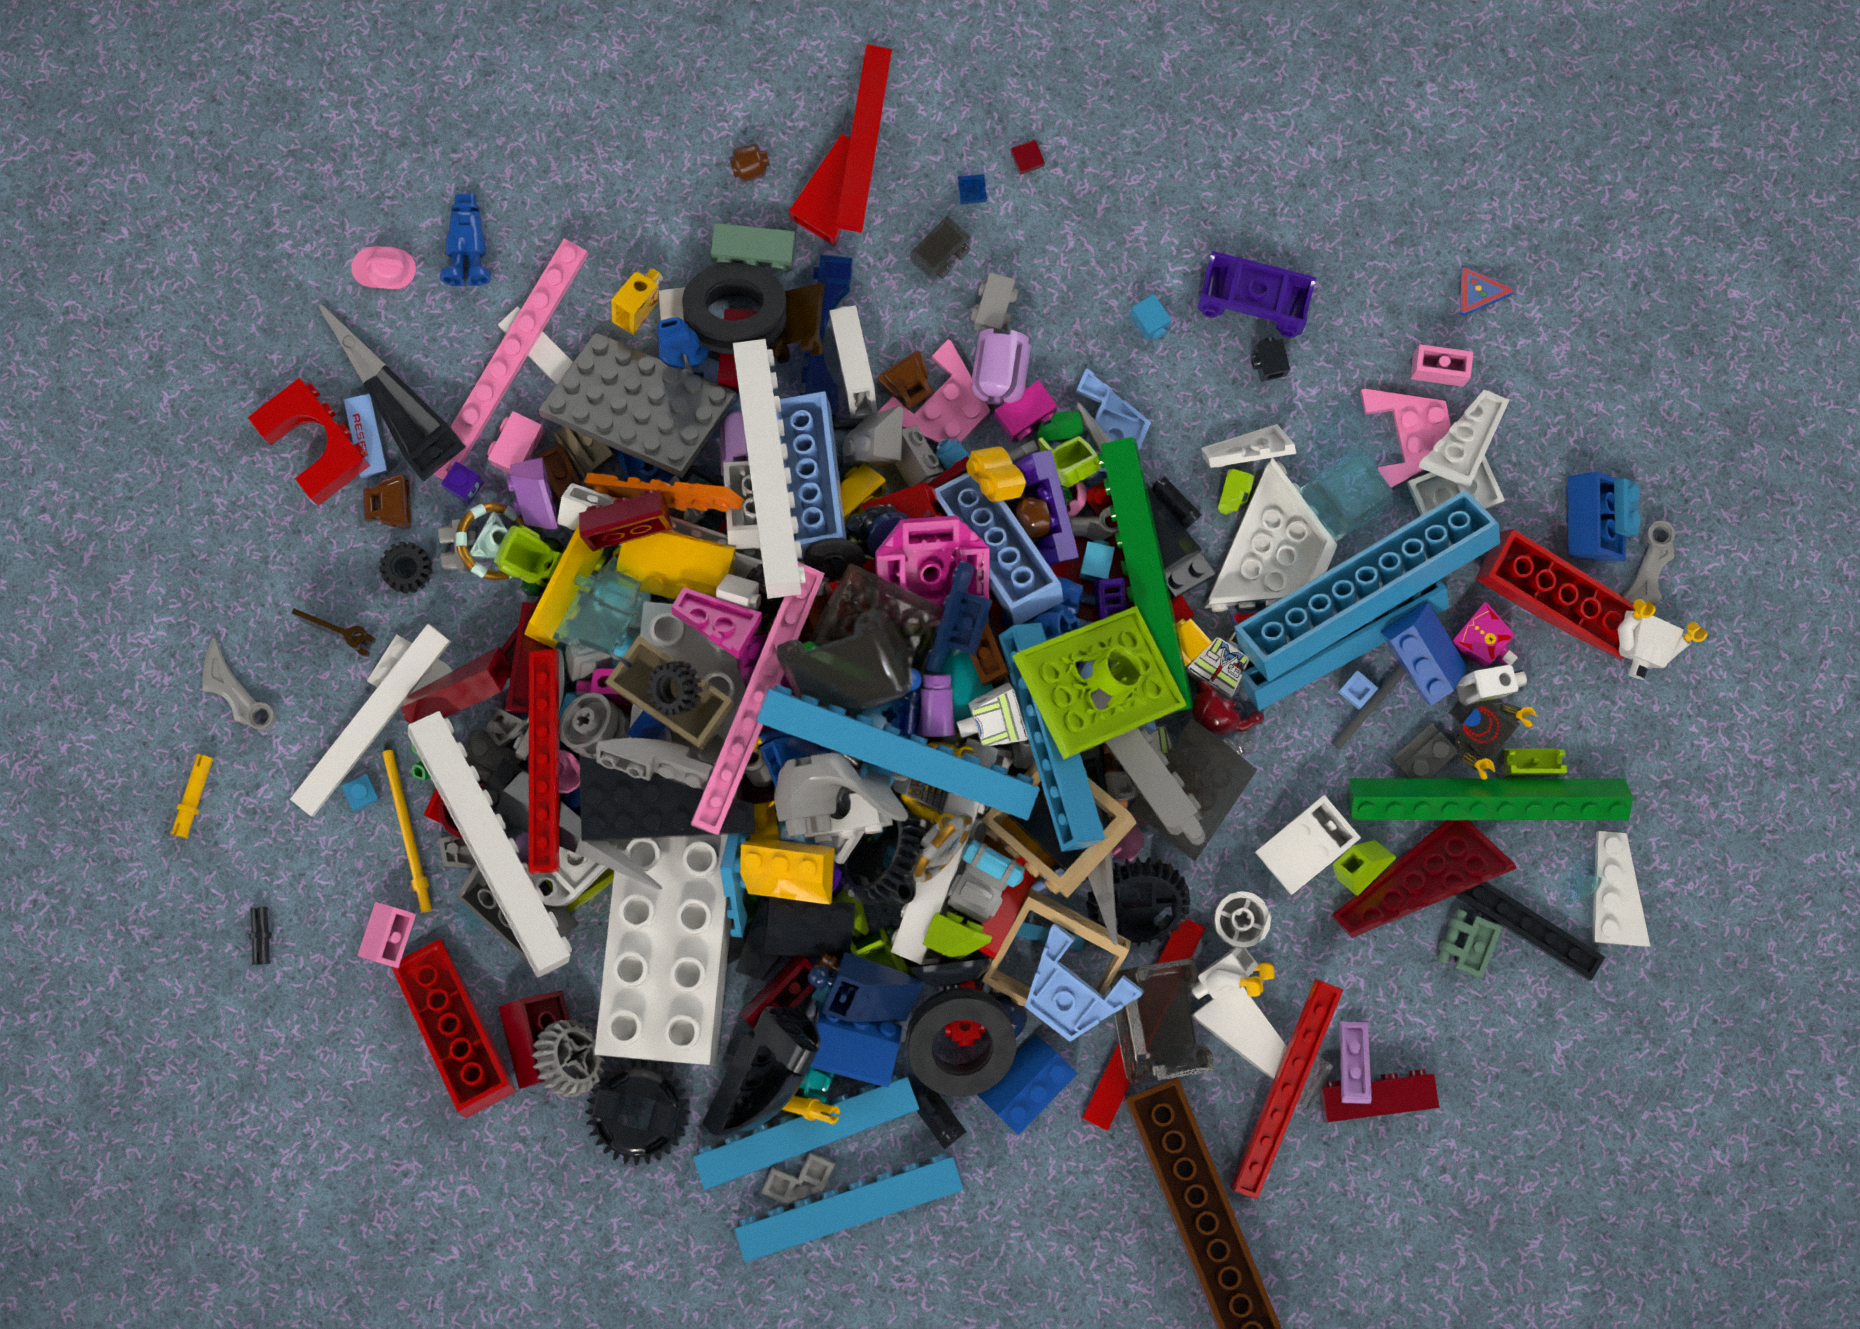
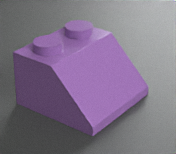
(533, 493)

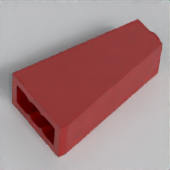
(819, 201)
(1003, 919)

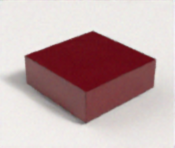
(1027, 157)

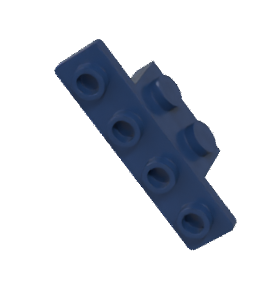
(961, 621)

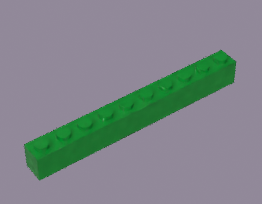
(1142, 553)
(1488, 799)

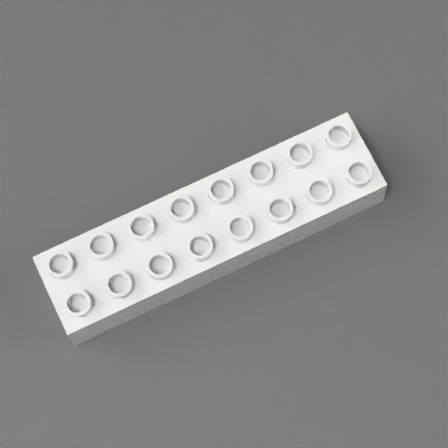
(671, 943)

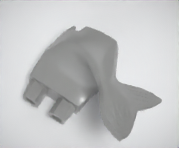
(810, 789)

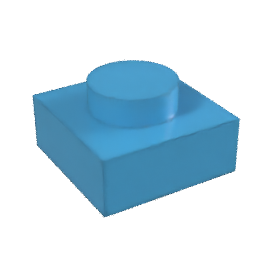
(360, 792)

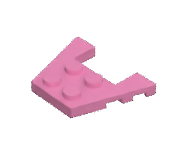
(952, 408)
(1418, 425)

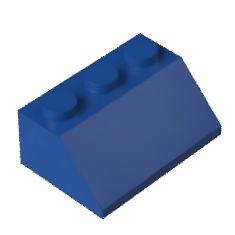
(1593, 519)
(1426, 653)
(857, 1048)
(1029, 1085)

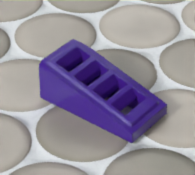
(1100, 596)

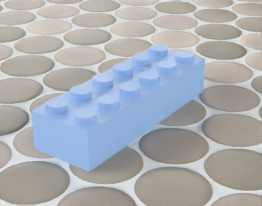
(812, 468)
(1017, 570)

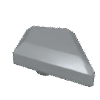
(505, 727)
(455, 853)

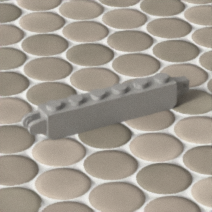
(1154, 781)

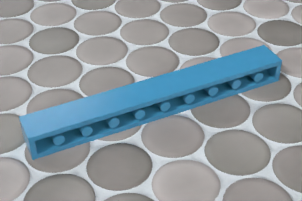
(896, 752)

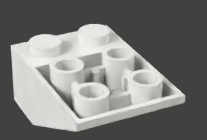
(1307, 844)

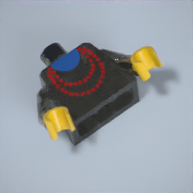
(1485, 731)

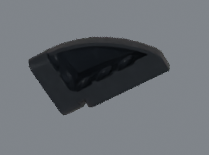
(764, 1071)

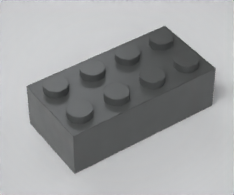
(480, 900)

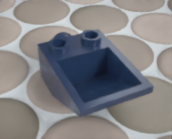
(866, 990)

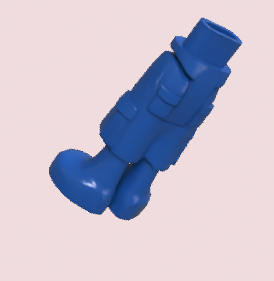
(463, 240)
(679, 339)

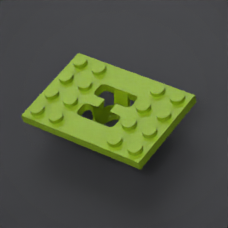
(1137, 681)

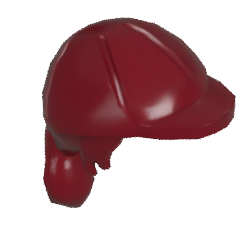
(1218, 713)

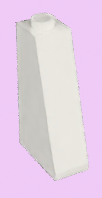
(853, 362)
(1244, 1029)

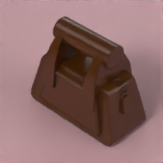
(904, 377)
(393, 502)

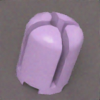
(1000, 366)
(732, 439)

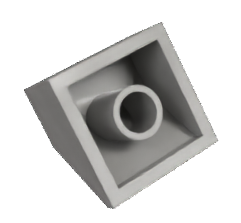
(875, 440)

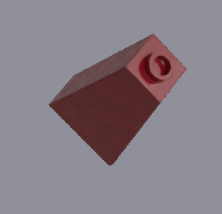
(460, 688)

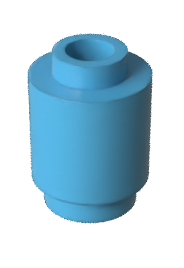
(950, 451)

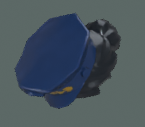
(874, 525)

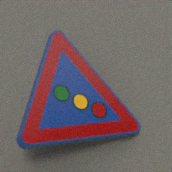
(1480, 291)

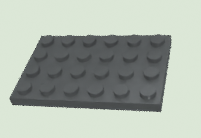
(638, 404)

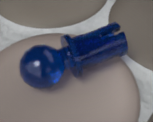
(909, 713)

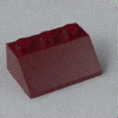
(624, 520)
(522, 1023)

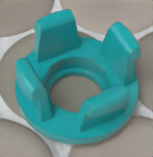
(817, 1080)

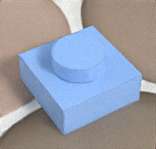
(1358, 690)

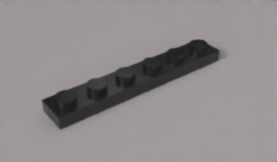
(1533, 929)

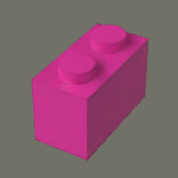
(1022, 416)

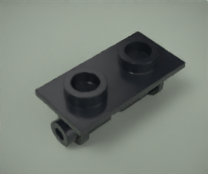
(1176, 502)
(939, 1118)

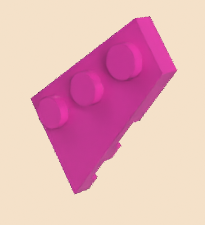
(717, 619)

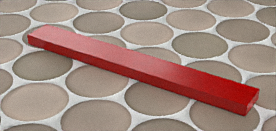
(863, 138)
(544, 761)
(1114, 1082)
(1286, 1088)

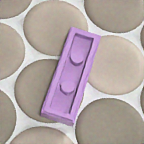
(1354, 1062)

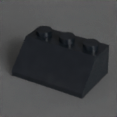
(808, 928)

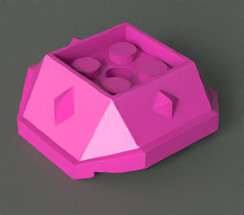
(937, 544)

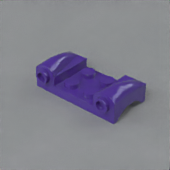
(1256, 291)
(1043, 482)

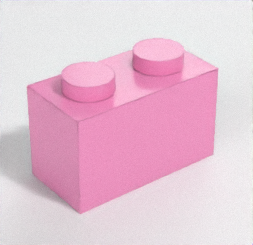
(1441, 365)
(516, 442)
(386, 935)

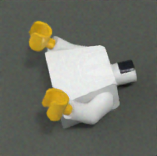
(1652, 640)
(1232, 972)

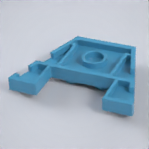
(733, 882)

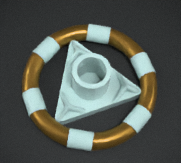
(487, 540)

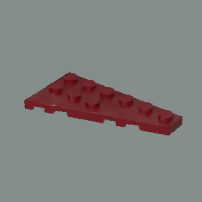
(1436, 868)

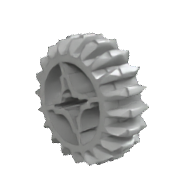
(567, 1058)

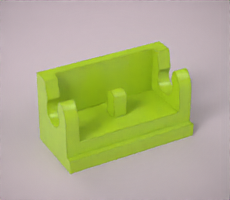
(1534, 762)

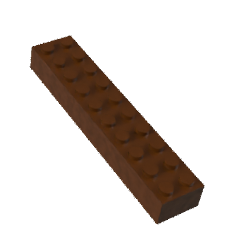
(1200, 1208)

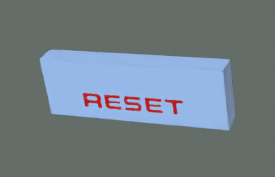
(366, 432)

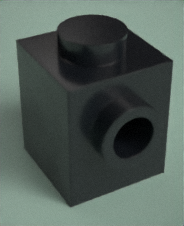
(1270, 359)

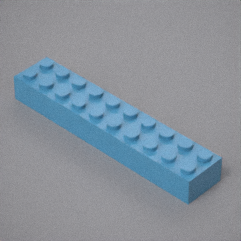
(1367, 585)

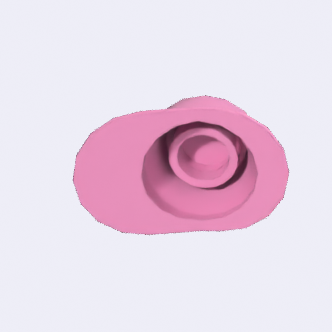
(383, 267)

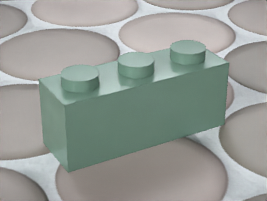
(753, 246)

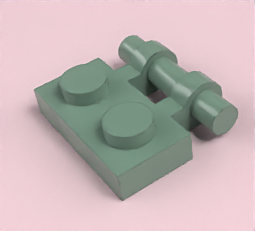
(1477, 947)

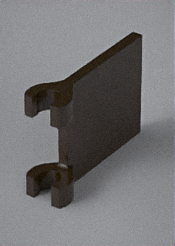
(802, 322)
(347, 634)

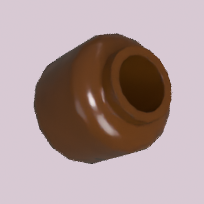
(749, 162)

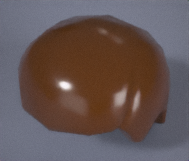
(1033, 517)

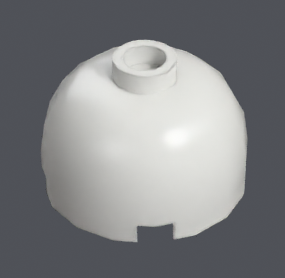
(1242, 919)

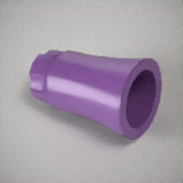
(936, 706)

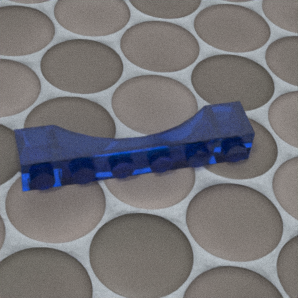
(837, 276)

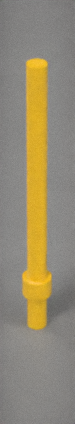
(419, 882)

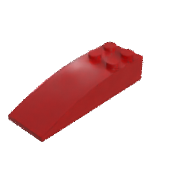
(1555, 591)
(453, 1029)

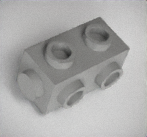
(996, 295)
(917, 460)

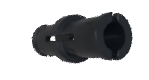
(260, 936)

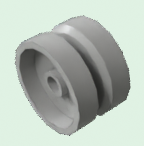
(592, 720)

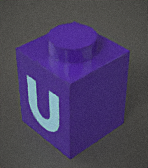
(462, 483)

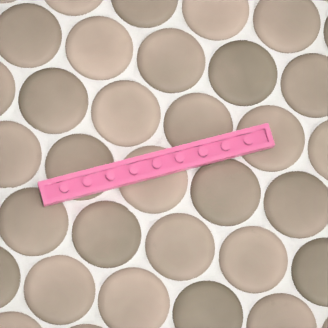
(515, 348)
(744, 728)

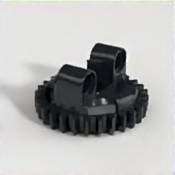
(867, 860)
(1137, 920)
(664, 1119)

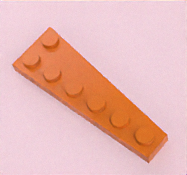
(678, 496)

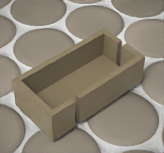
(694, 726)

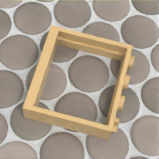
(1086, 863)
(1071, 921)

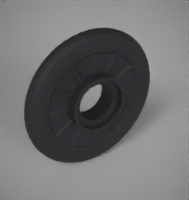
(817, 556)

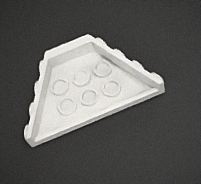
(1274, 548)

